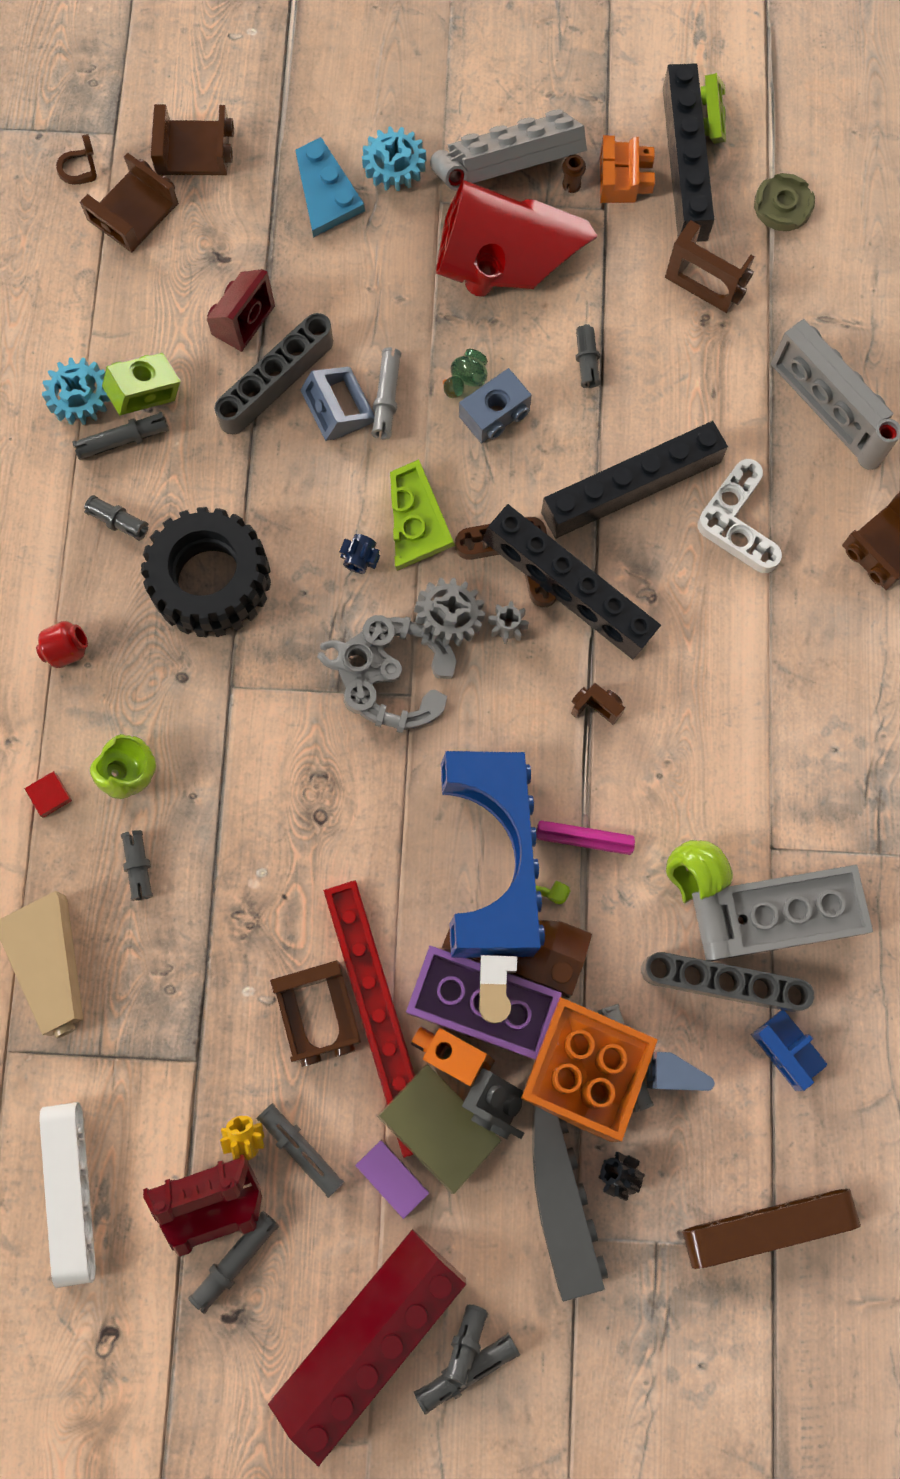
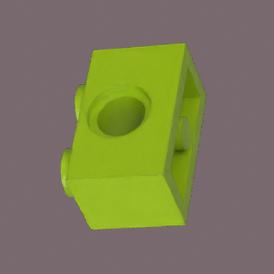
(140, 383)

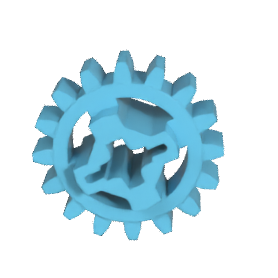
(394, 158)
(73, 381)

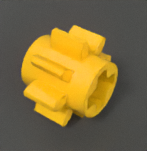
(242, 1137)

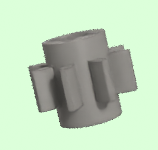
(504, 613)

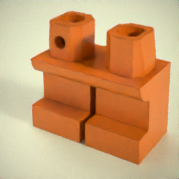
(620, 170)

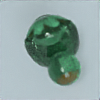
(466, 370)

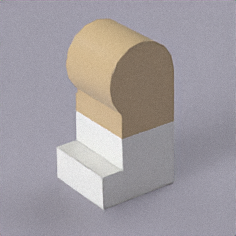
(493, 1002)

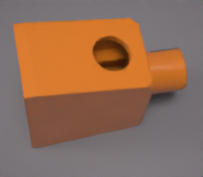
(464, 1060)

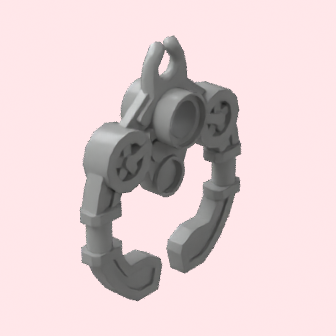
(381, 667)

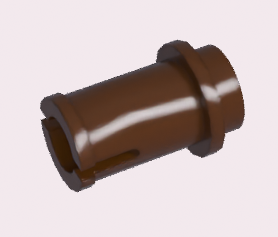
(573, 169)

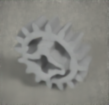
(440, 621)

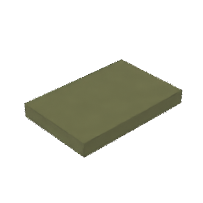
(438, 1129)

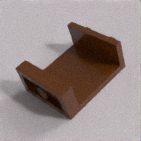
(191, 145)
(132, 205)
(878, 545)

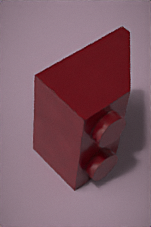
(242, 308)

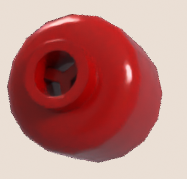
(62, 644)

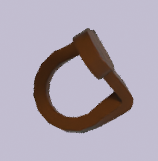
(82, 178)

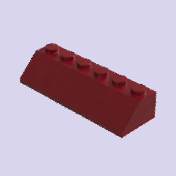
(365, 1346)

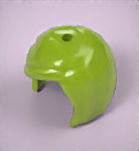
(131, 763)
(707, 869)

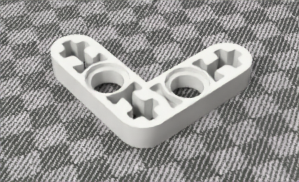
(726, 516)

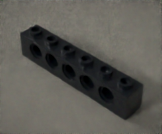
(570, 581)

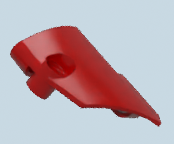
(505, 241)

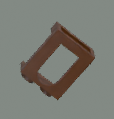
(687, 251)
(299, 1045)

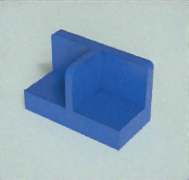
(790, 1050)

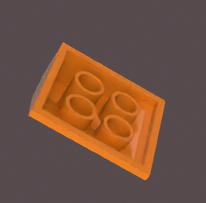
(589, 1070)

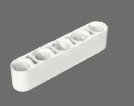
(67, 1195)

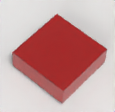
(48, 794)

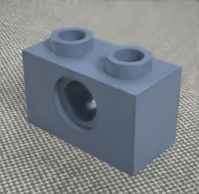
(501, 391)

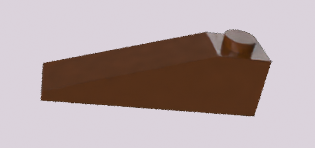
(557, 961)

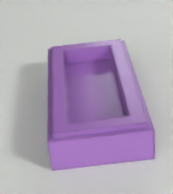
(392, 1179)

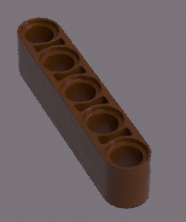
(771, 1228)

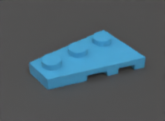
(326, 188)

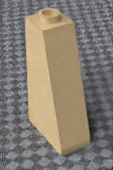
(44, 962)

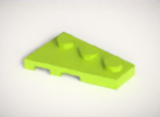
(418, 520)

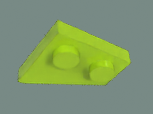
(712, 97)

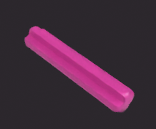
(585, 837)

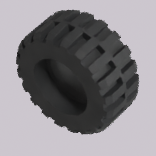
(198, 534)

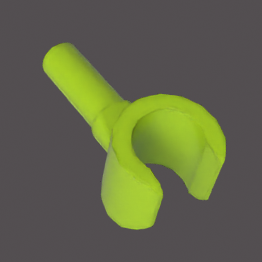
(557, 894)

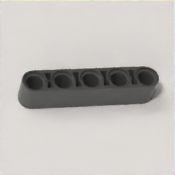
(277, 360)
(743, 980)

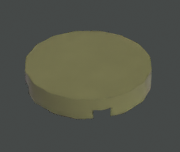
(784, 202)

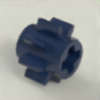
(359, 553)

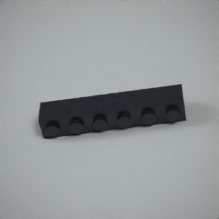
(687, 149)
(633, 479)

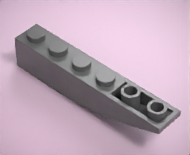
(561, 1210)

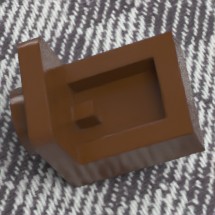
(604, 702)

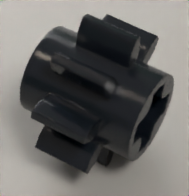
(621, 1176)

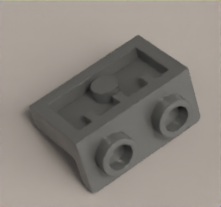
(494, 1104)

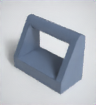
(325, 406)
(674, 1073)

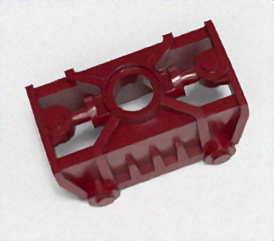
(206, 1205)

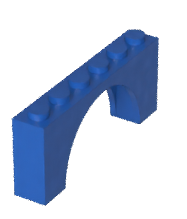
(500, 786)

